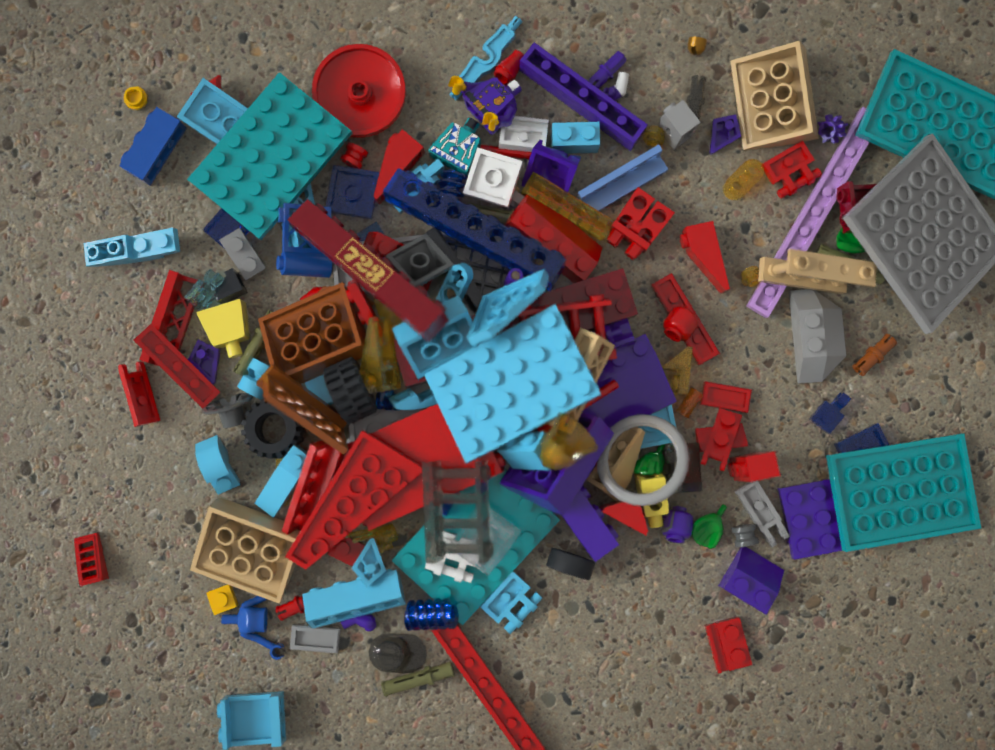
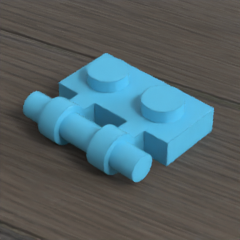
(505, 598)

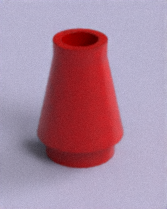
(508, 68)

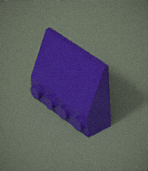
(640, 381)
(558, 487)

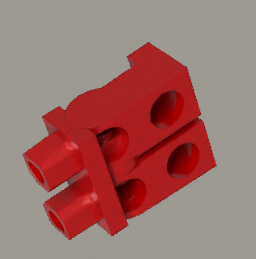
(633, 229)

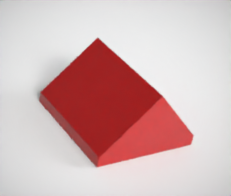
(628, 514)

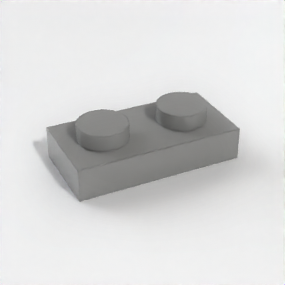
(242, 253)

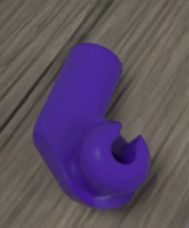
(365, 621)

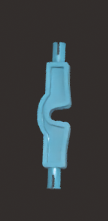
(493, 48)

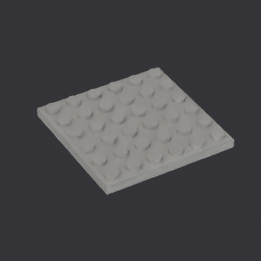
(926, 233)

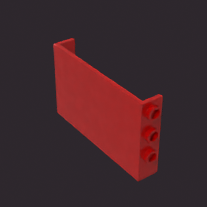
(422, 439)

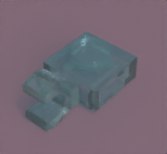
(202, 292)

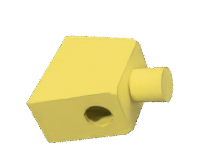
(226, 326)
(648, 484)

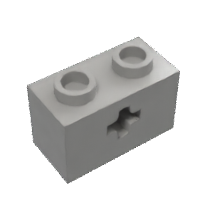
(678, 123)

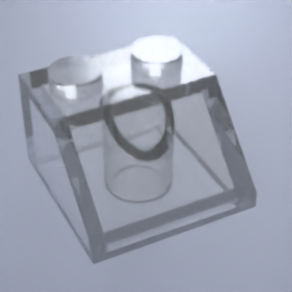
(501, 534)

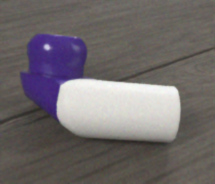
(619, 90)

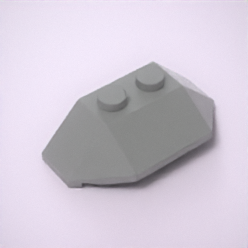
(816, 335)

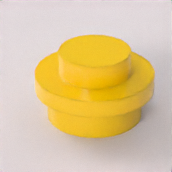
(135, 98)

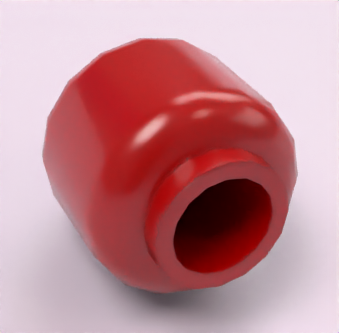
(680, 323)

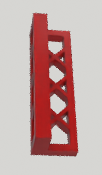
(165, 310)
(316, 474)

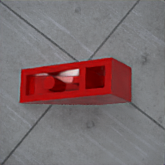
(401, 153)
(705, 252)

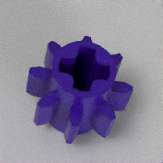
(825, 128)

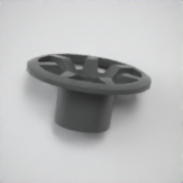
(231, 412)

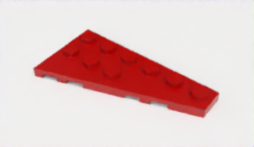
(358, 489)

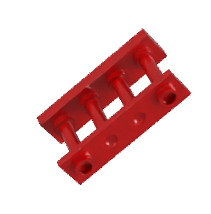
(596, 301)

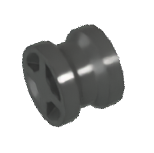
(745, 535)

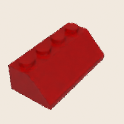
(557, 233)

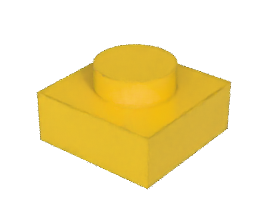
(222, 599)

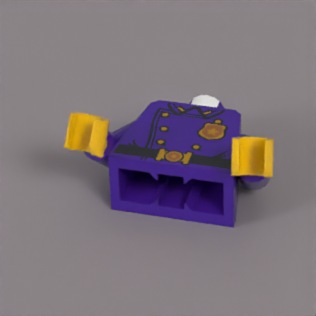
(488, 101)

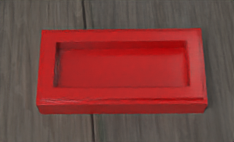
(726, 397)

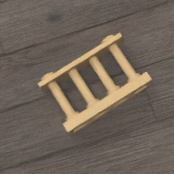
(817, 271)

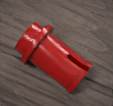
(292, 607)

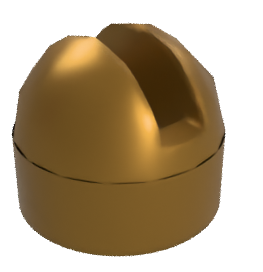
(696, 45)

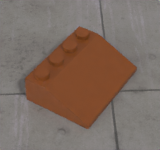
(313, 334)

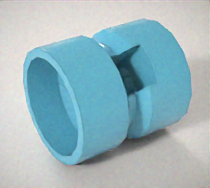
(249, 382)

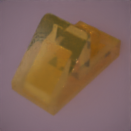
(682, 365)

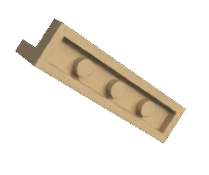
(589, 345)

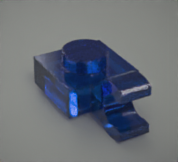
(829, 415)

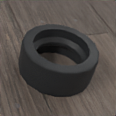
(570, 564)

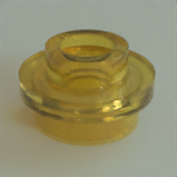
(654, 136)
(750, 276)

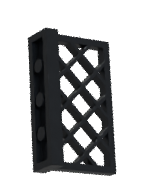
(473, 295)

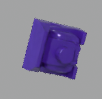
(552, 165)

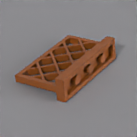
(303, 407)

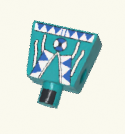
(457, 146)

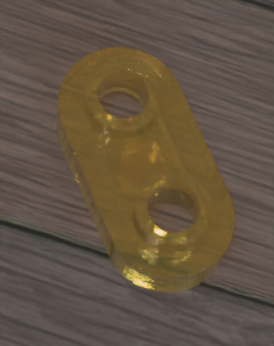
(744, 178)

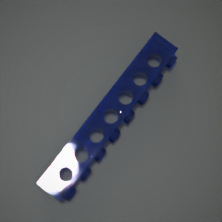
(404, 182)

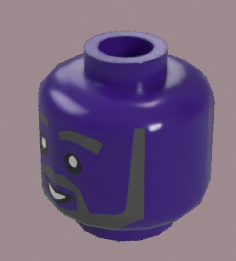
(677, 525)

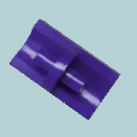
(619, 333)

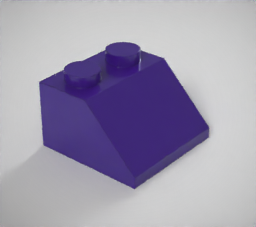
(753, 579)

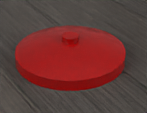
(360, 88)

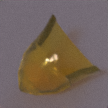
(566, 443)

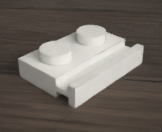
(523, 134)

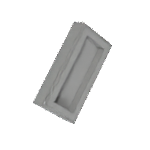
(316, 639)

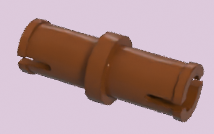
(874, 354)

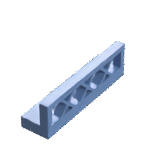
(624, 180)

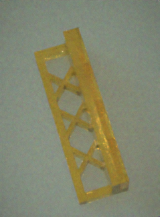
(569, 206)

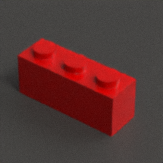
(753, 466)

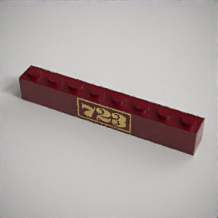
(370, 271)

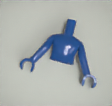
(251, 620)

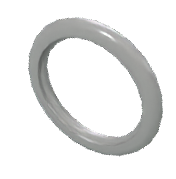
(674, 482)

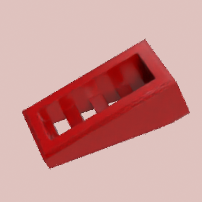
(100, 564)

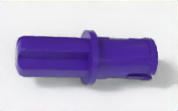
(608, 69)

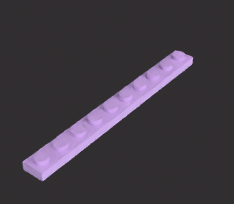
(814, 211)

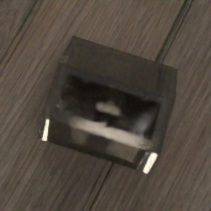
(693, 479)

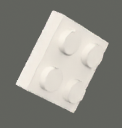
(493, 177)

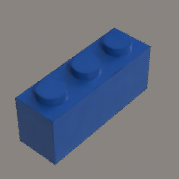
(152, 146)

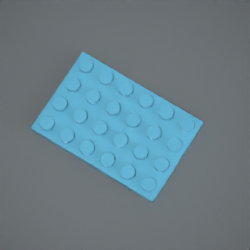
(512, 384)

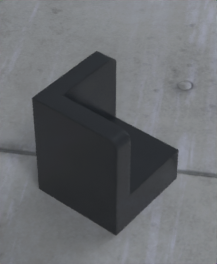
(231, 287)

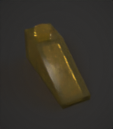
(379, 357)

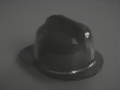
(397, 653)

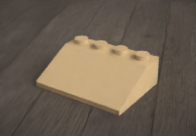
(774, 97)
(245, 550)

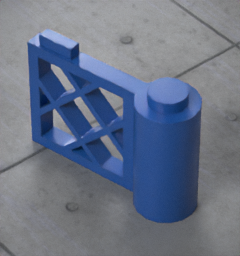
(300, 260)

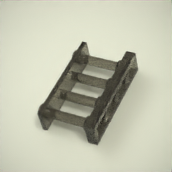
(436, 523)

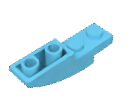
(132, 249)

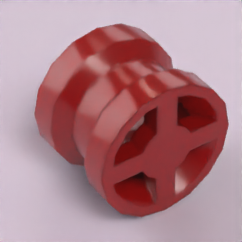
(354, 155)

